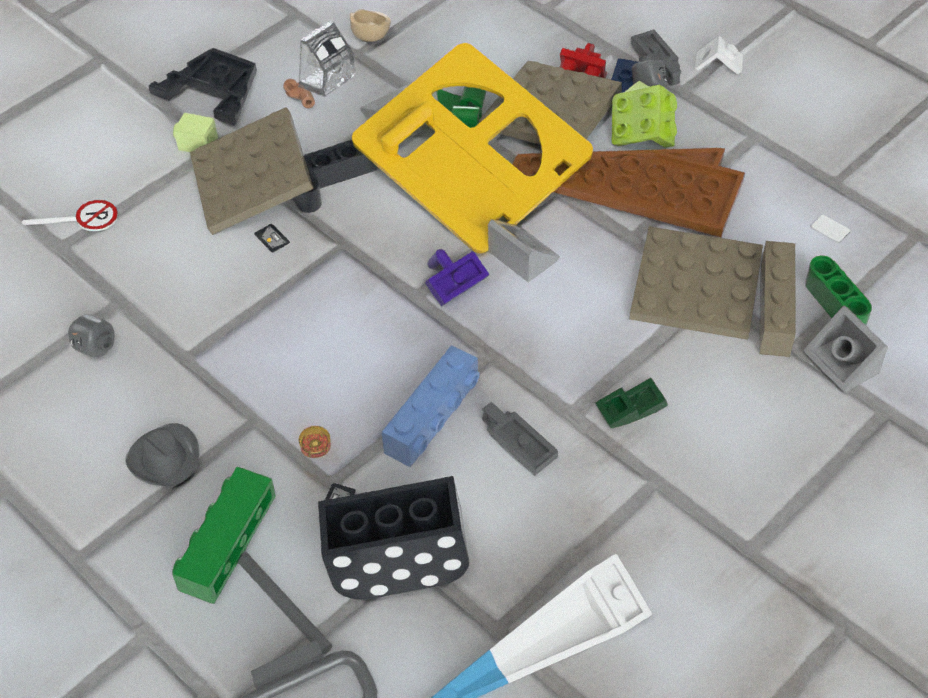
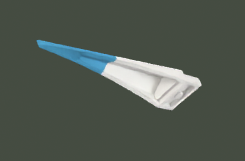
(578, 617)

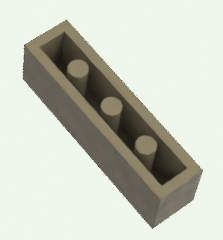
(777, 299)

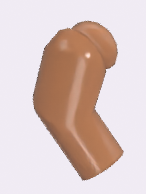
(292, 90)

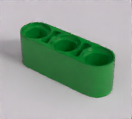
(835, 289)

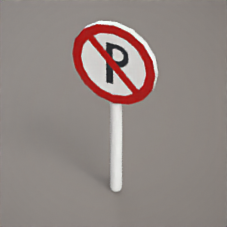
(91, 216)

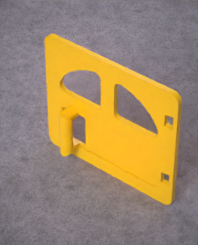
(456, 168)

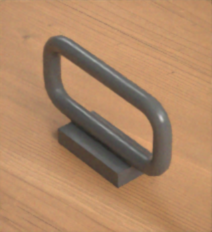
(304, 665)

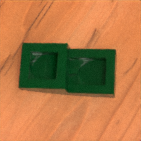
(627, 407)

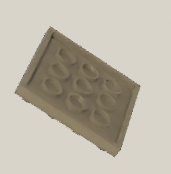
(571, 95)
(250, 170)
(697, 282)

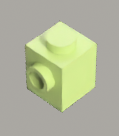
(194, 132)

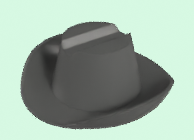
(164, 455)

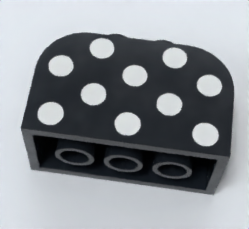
(394, 539)

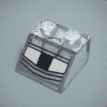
(325, 60)

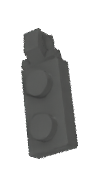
(652, 44)
(519, 438)

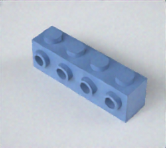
(430, 406)

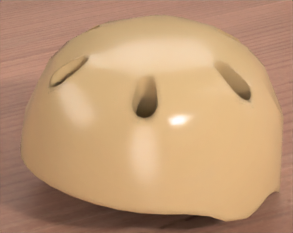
(369, 25)

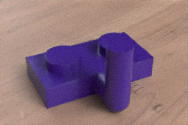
(455, 276)

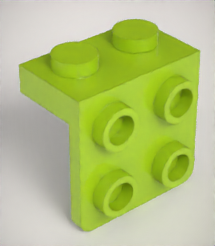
(644, 116)

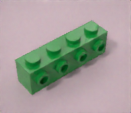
(223, 535)

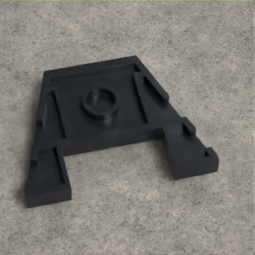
(215, 74)

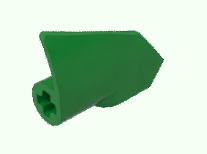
(465, 107)

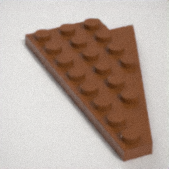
(659, 184)

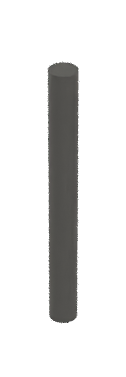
(284, 603)

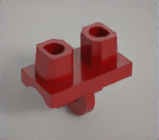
(583, 61)

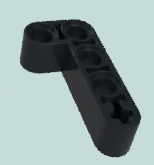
(329, 168)

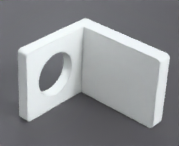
(723, 51)

